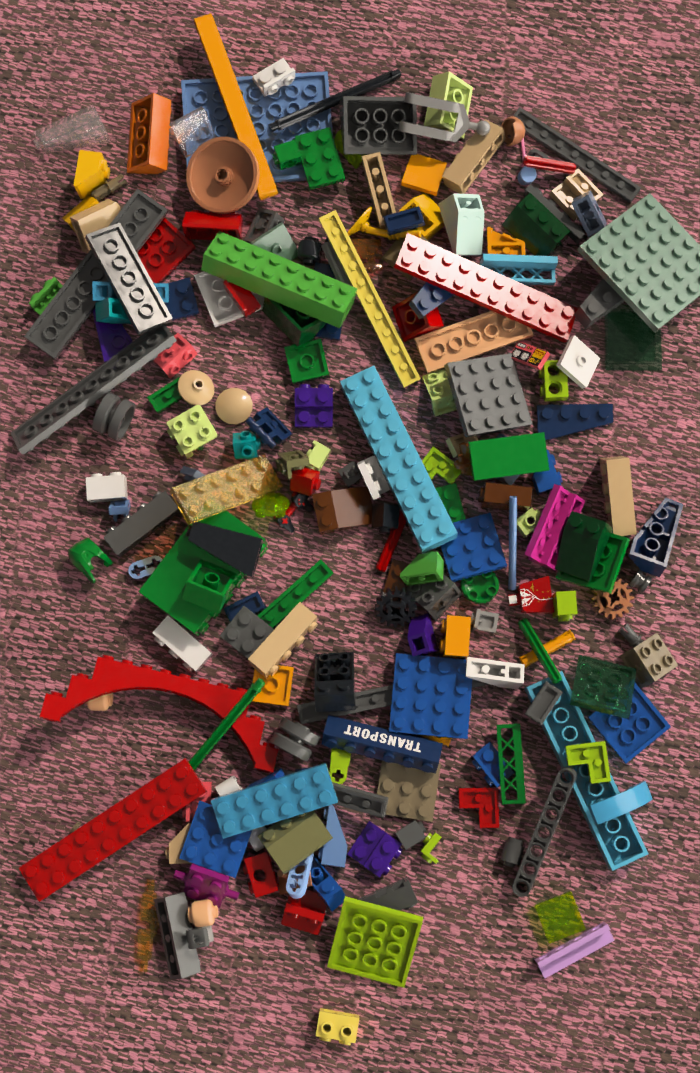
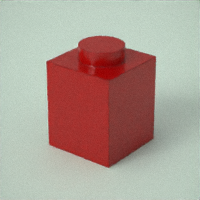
(305, 481)

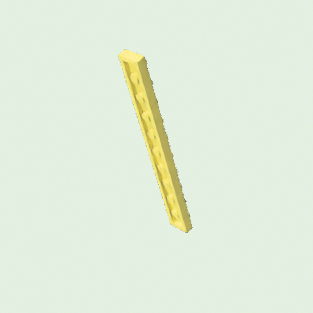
(369, 299)

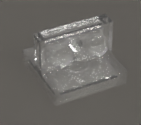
(192, 131)

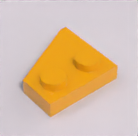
(503, 244)

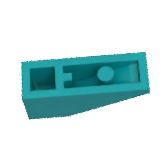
(111, 312)

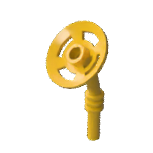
(362, 225)

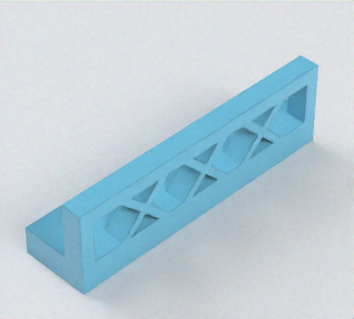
(522, 263)

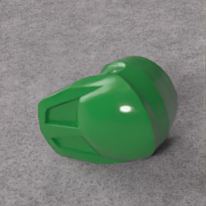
(81, 554)

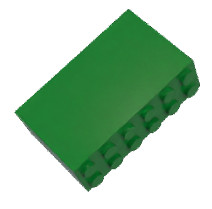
(169, 579)

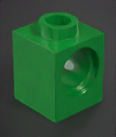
(286, 155)

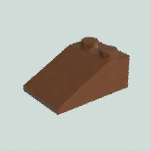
(343, 509)

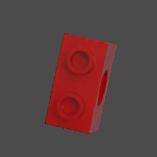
(263, 862)

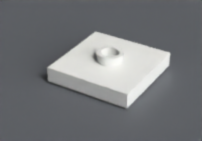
(578, 362)

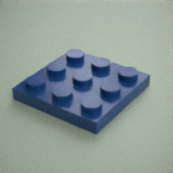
(474, 549)
(634, 734)
(208, 848)

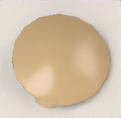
(234, 406)

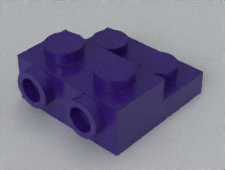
(313, 406)
(375, 849)

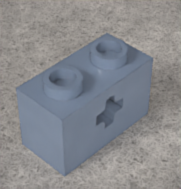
(589, 213)

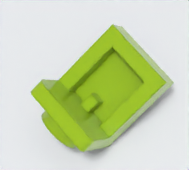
(429, 843)

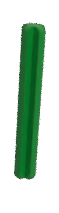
(540, 651)

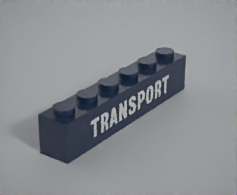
(382, 744)

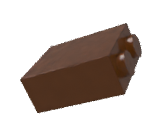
(497, 496)

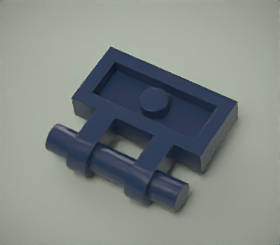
(272, 425)

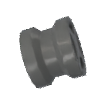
(640, 581)

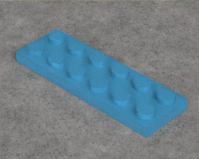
(274, 800)

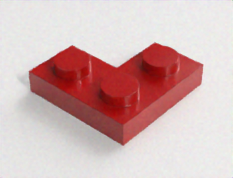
(486, 800)

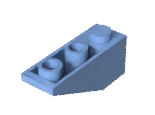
(335, 850)

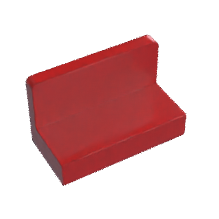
(243, 298)

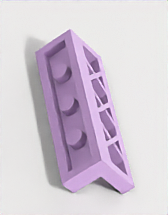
(574, 949)

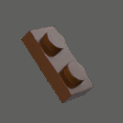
(394, 575)

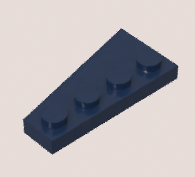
(428, 299)
(572, 418)

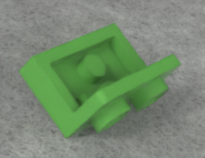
(40, 300)

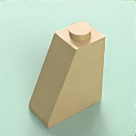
(94, 219)

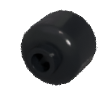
(309, 251)

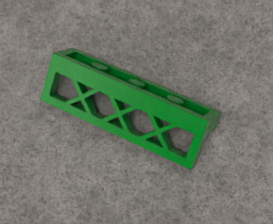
(518, 764)

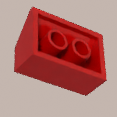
(207, 225)

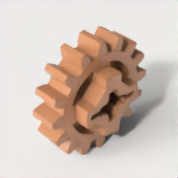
(624, 602)

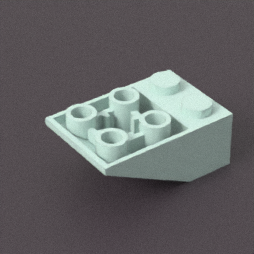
(464, 223)

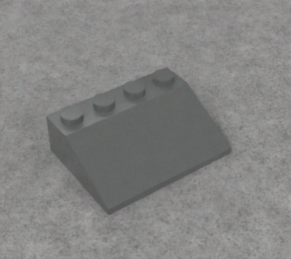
(373, 124)

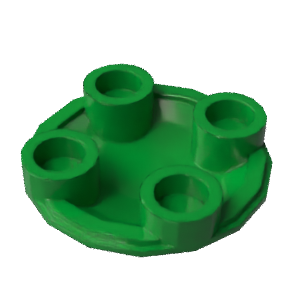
(480, 587)

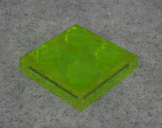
(559, 917)

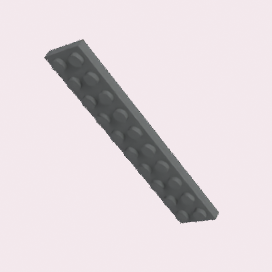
(74, 300)
(91, 388)

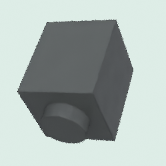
(411, 834)

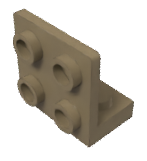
(650, 659)

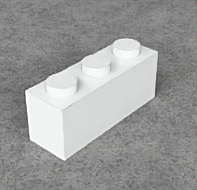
(181, 644)

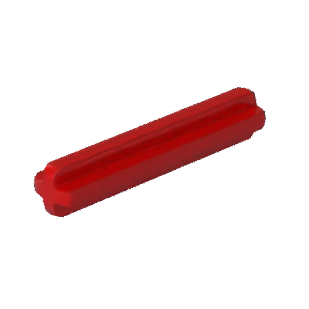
(549, 164)

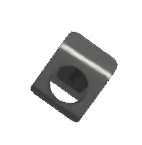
(199, 937)

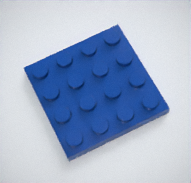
(430, 697)

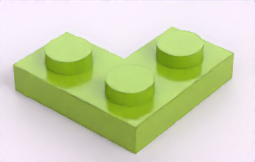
(439, 464)
(593, 755)

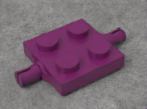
(206, 884)

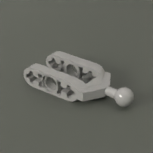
(461, 125)

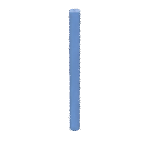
(512, 542)

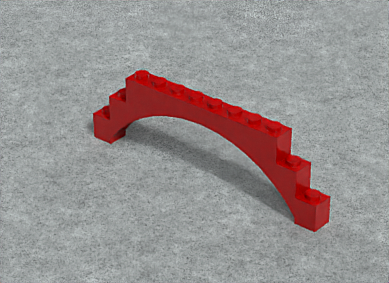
(117, 676)

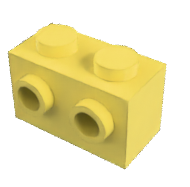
(337, 1026)

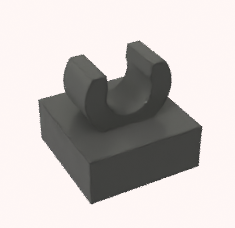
(350, 474)

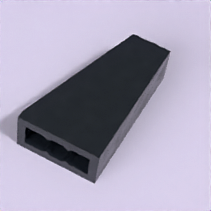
(228, 546)

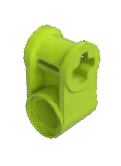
(339, 761)

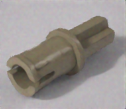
(109, 187)

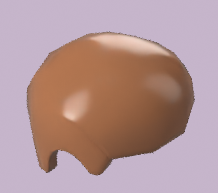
(515, 128)

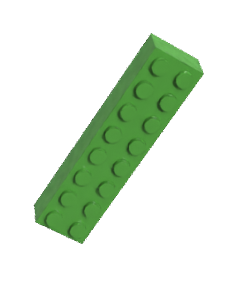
(279, 279)

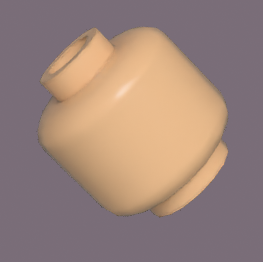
(101, 703)
(202, 913)

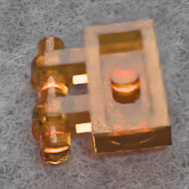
(370, 250)

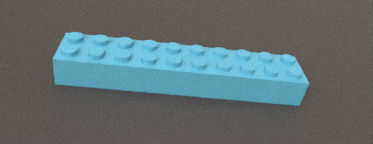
(398, 459)
(566, 726)

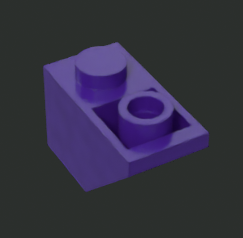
(421, 636)

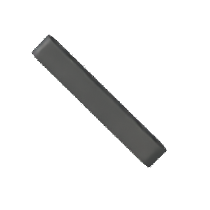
(544, 841)

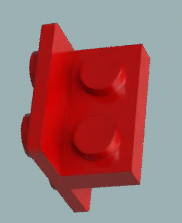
(305, 913)

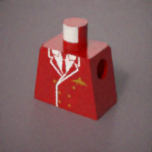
(534, 597)

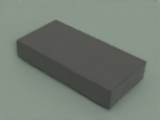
(543, 703)

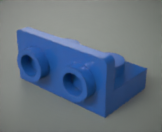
(488, 760)

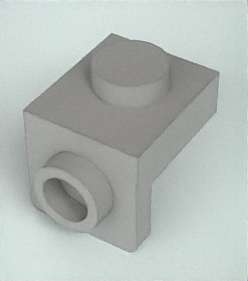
(484, 621)

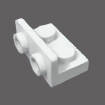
(274, 77)
(373, 476)

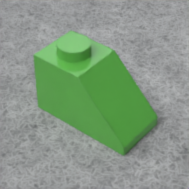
(424, 569)

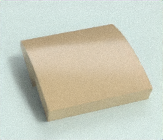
(578, 185)

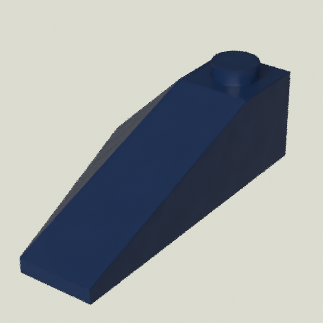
(654, 541)

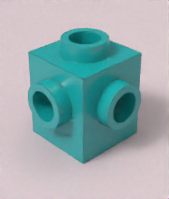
(246, 445)

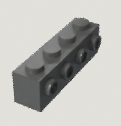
(142, 523)
(173, 923)

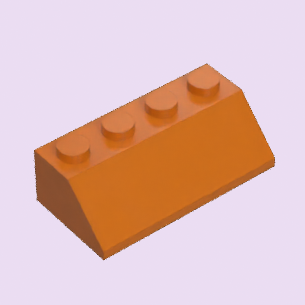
(149, 135)

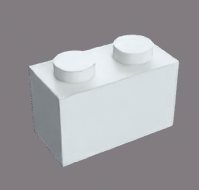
(106, 488)

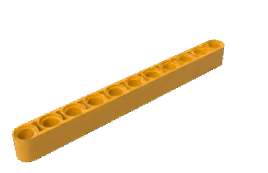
(233, 100)

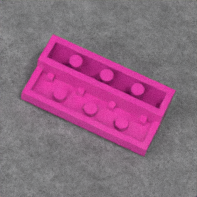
(549, 531)

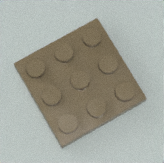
(409, 791)

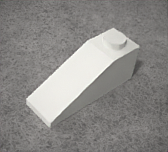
(495, 672)

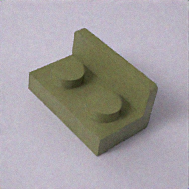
(291, 459)

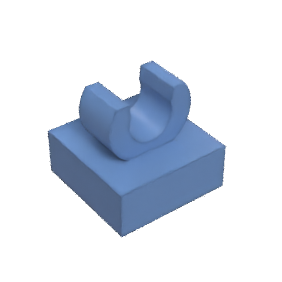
(119, 507)

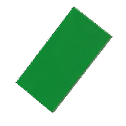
(508, 456)

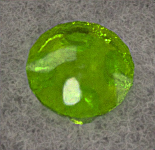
(270, 505)

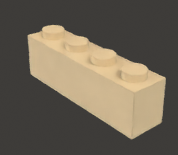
(473, 159)
(378, 187)
(283, 640)

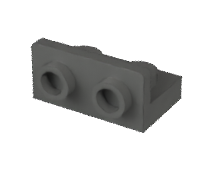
(262, 222)

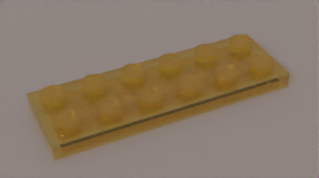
(225, 489)

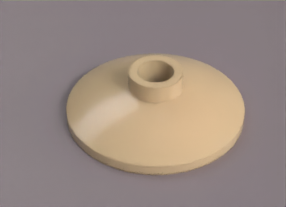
(193, 394)

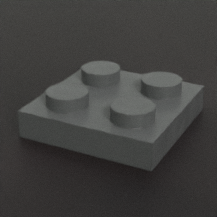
(246, 632)

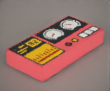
(530, 355)

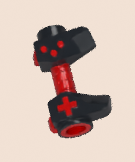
(298, 500)

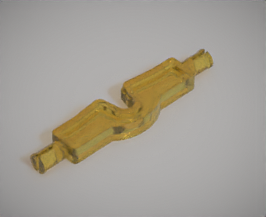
(146, 936)

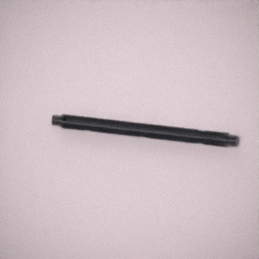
(332, 101)

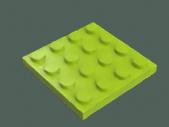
(374, 942)

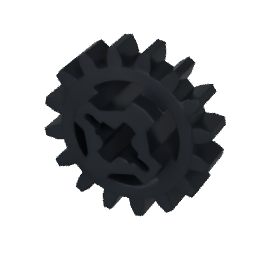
(395, 609)

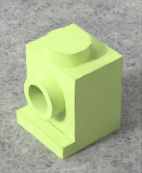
(317, 456)
(522, 524)

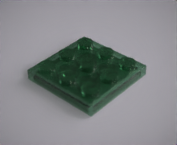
(603, 687)

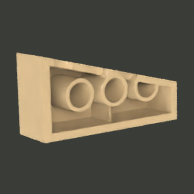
(618, 495)

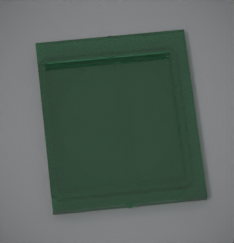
(630, 342)

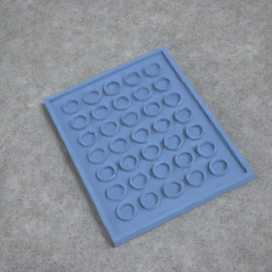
(302, 92)

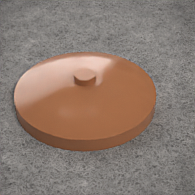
(222, 175)

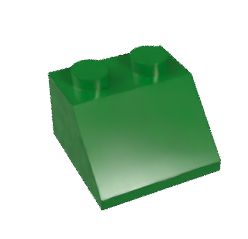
(209, 586)

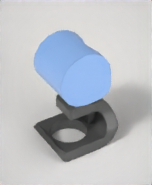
(528, 174)

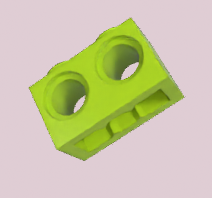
(558, 381)
(564, 605)

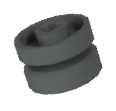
(113, 416)
(295, 738)

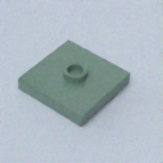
(277, 241)

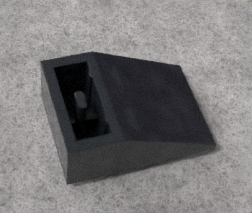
(334, 682)

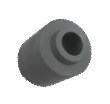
(512, 852)

